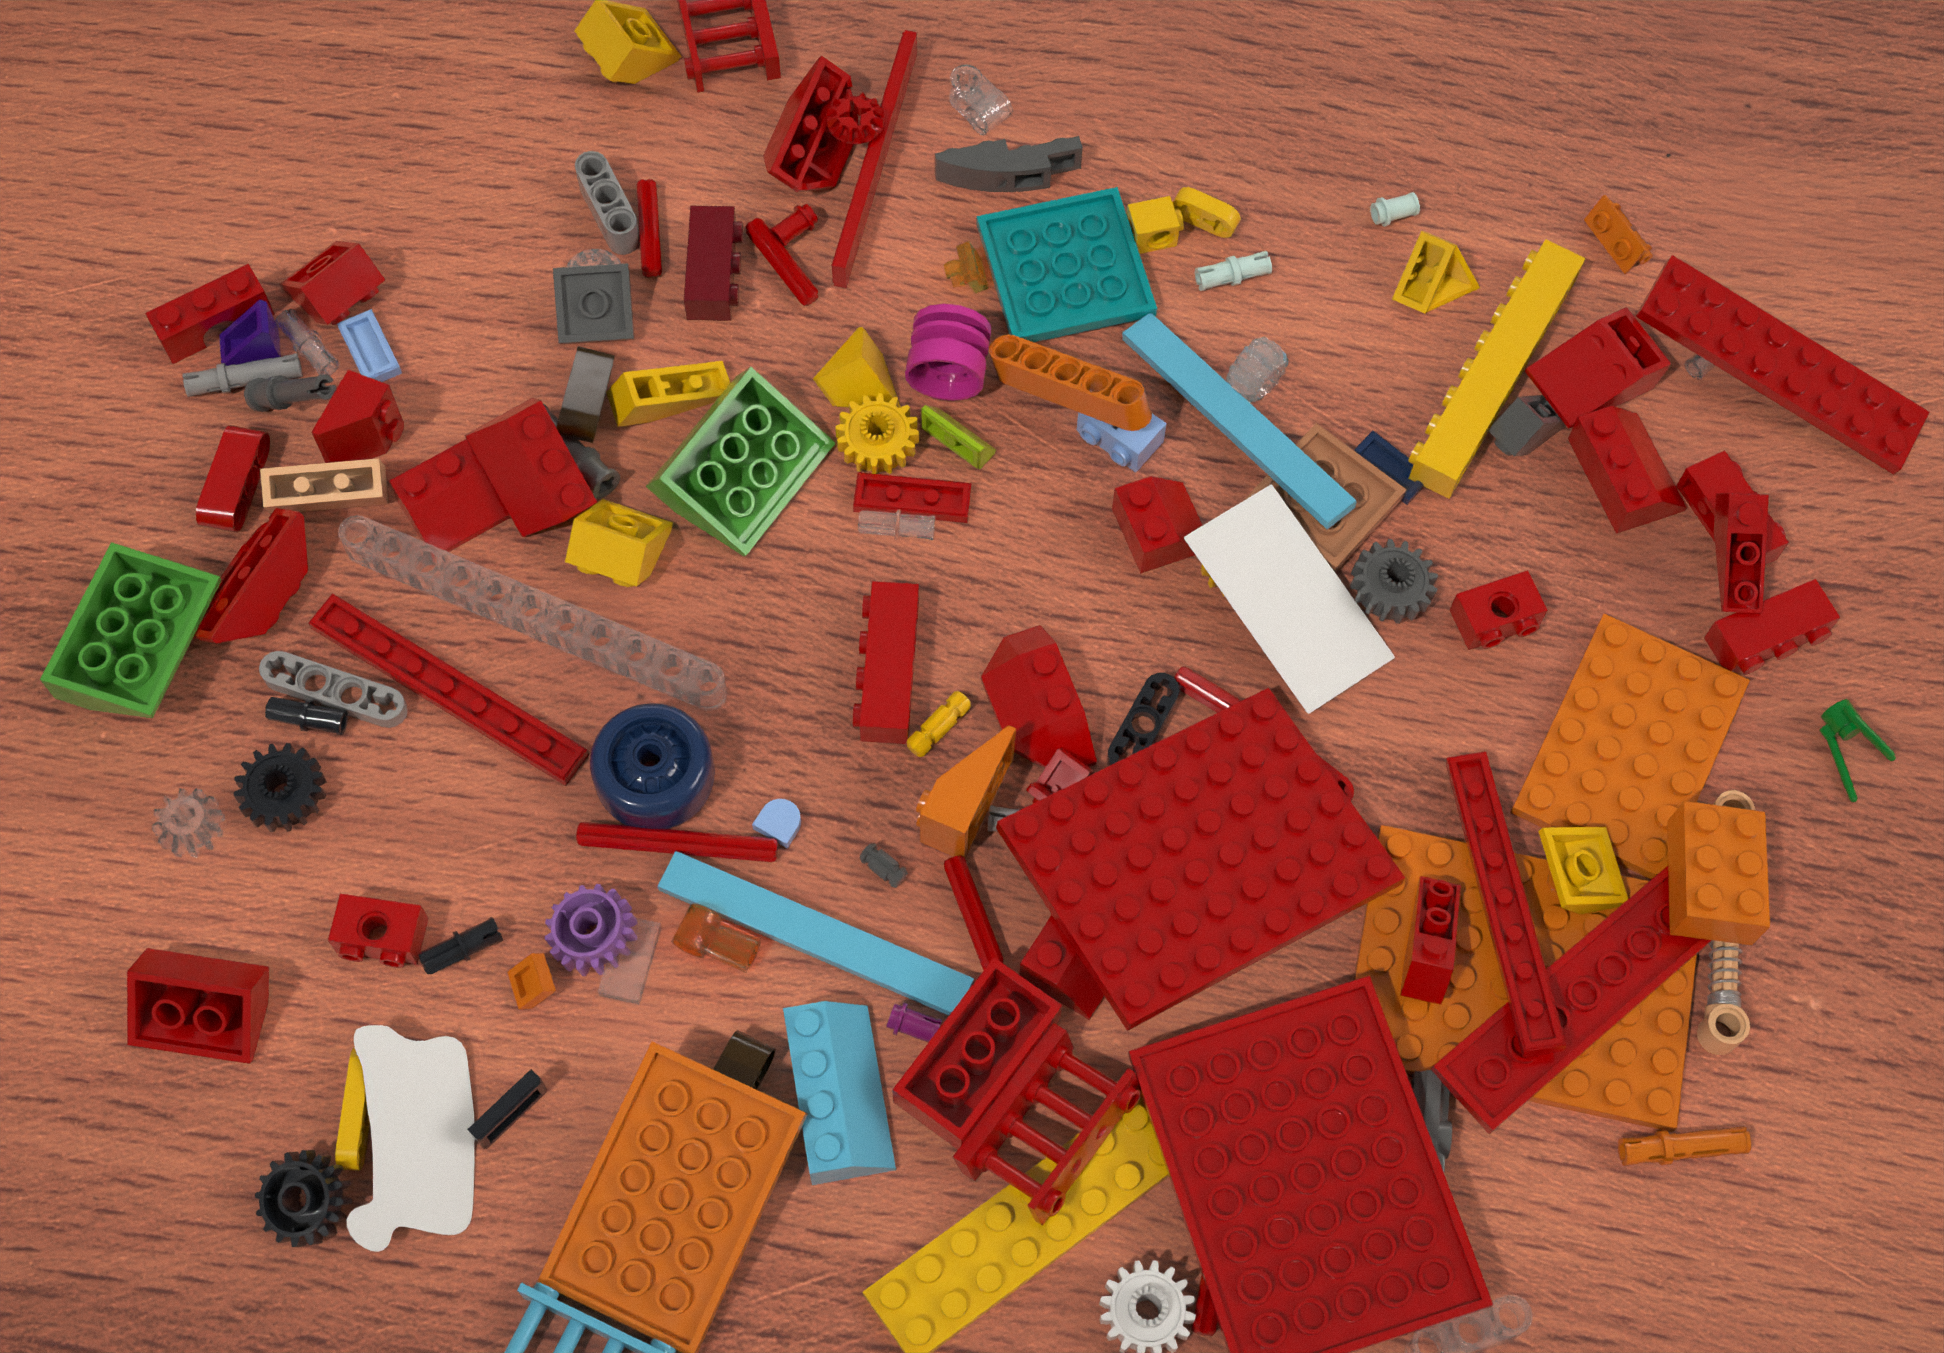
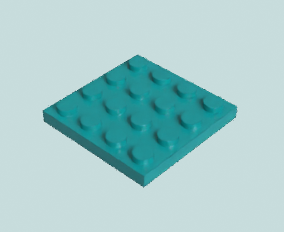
(1066, 266)

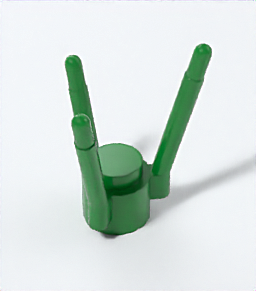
(1846, 722)

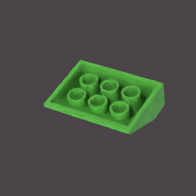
(741, 463)
(129, 633)

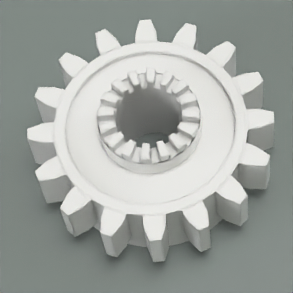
(1150, 1286)

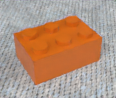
(1718, 873)

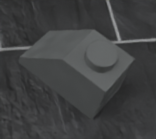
(1525, 425)

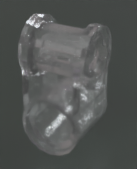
(978, 99)

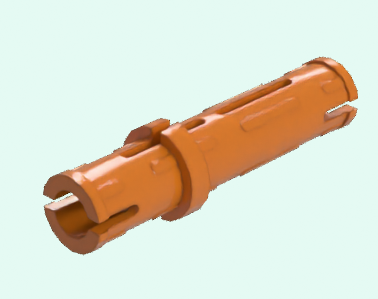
(1695, 1144)

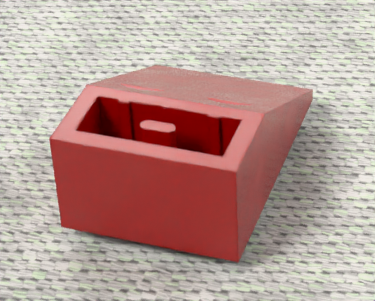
(1599, 367)

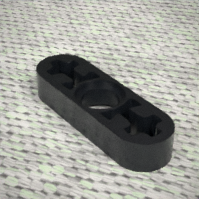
(1145, 697)

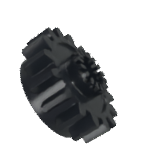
(268, 772)
(324, 1198)

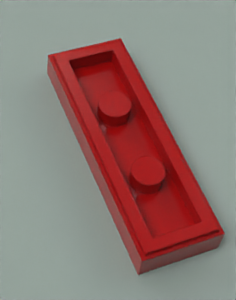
(912, 496)

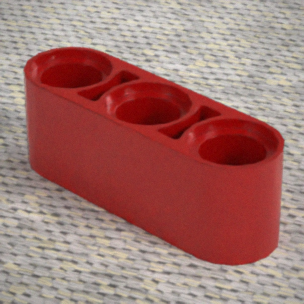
(233, 478)

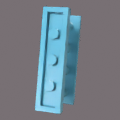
(545, 1298)

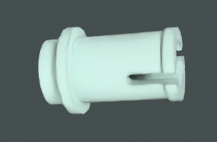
(1395, 208)

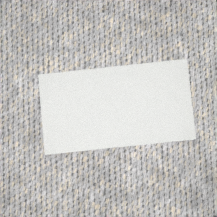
(1289, 598)

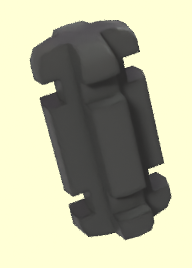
(883, 865)

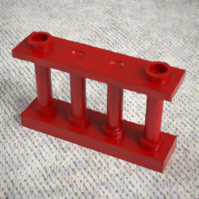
(757, 26)
(1030, 1087)

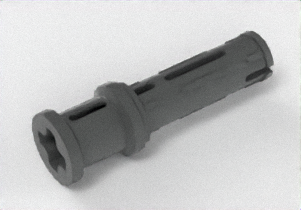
(281, 392)
(595, 472)

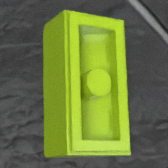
(956, 436)

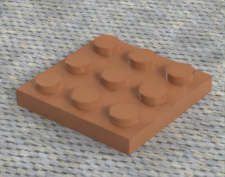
(1370, 487)

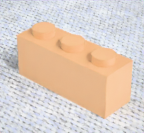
(324, 485)

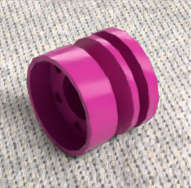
(948, 352)

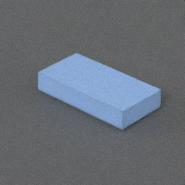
(369, 347)

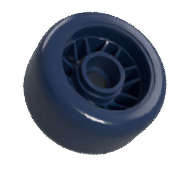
(657, 794)

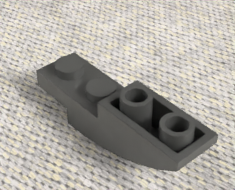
(997, 169)

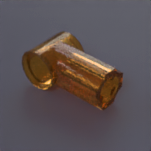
(706, 934)

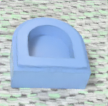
(779, 820)

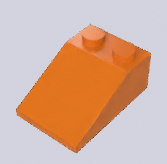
(963, 795)

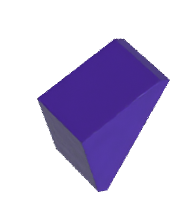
(251, 337)

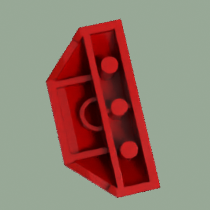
(801, 147)
(258, 580)
(1037, 697)

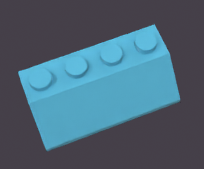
(839, 1090)

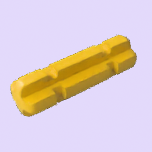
(938, 724)

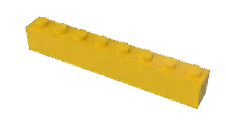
(1496, 369)

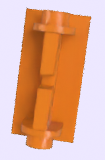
(1616, 235)

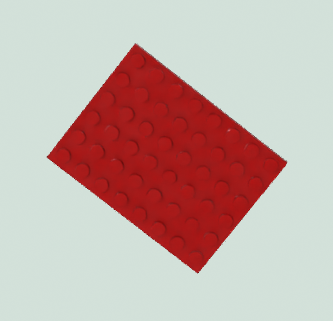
(1198, 856)
(1308, 1177)

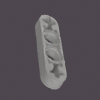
(336, 683)

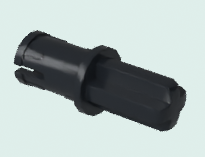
(306, 715)
(460, 946)

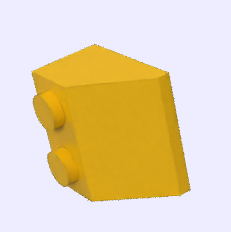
(625, 41)
(617, 542)

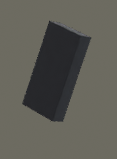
(507, 1109)

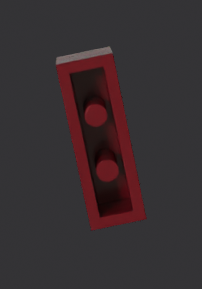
(712, 263)

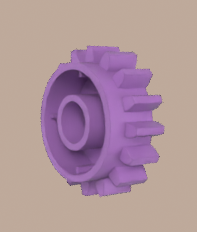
(604, 943)

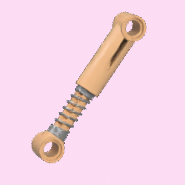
(1725, 1000)

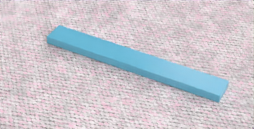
(1239, 421)
(815, 934)

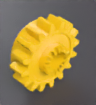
(874, 417)

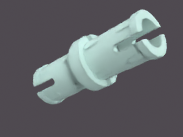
(1233, 270)

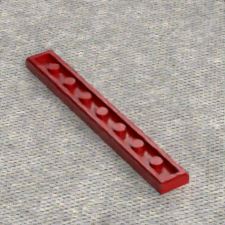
(874, 161)
(449, 689)
(1505, 906)

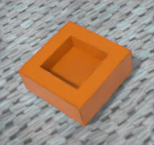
(531, 981)

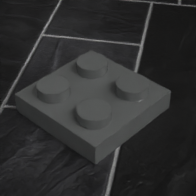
(593, 303)

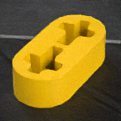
(1206, 212)

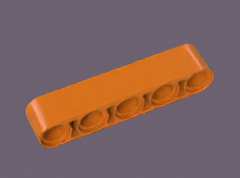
(1070, 382)

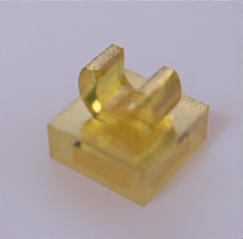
(967, 269)

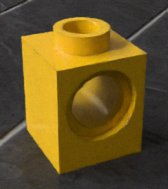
(1155, 224)

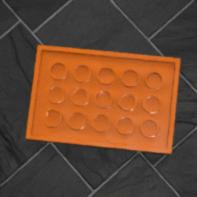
(1631, 742)
(672, 1199)

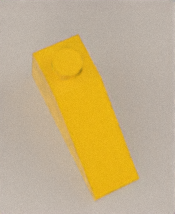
(665, 391)

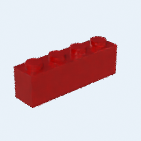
(889, 662)

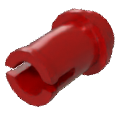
(795, 224)

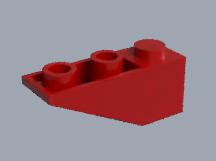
(1741, 550)
(1431, 941)

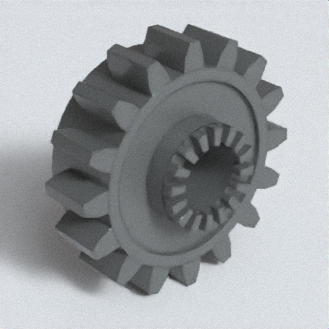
(1385, 598)

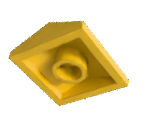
(1583, 868)

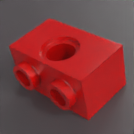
(1513, 595)
(359, 915)

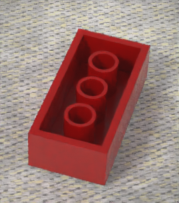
(975, 1052)

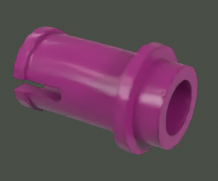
(912, 1023)

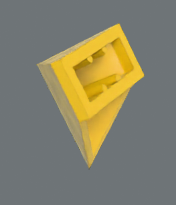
(1434, 275)
(856, 371)

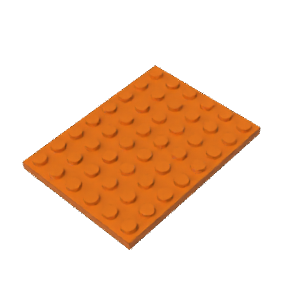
(1623, 1076)

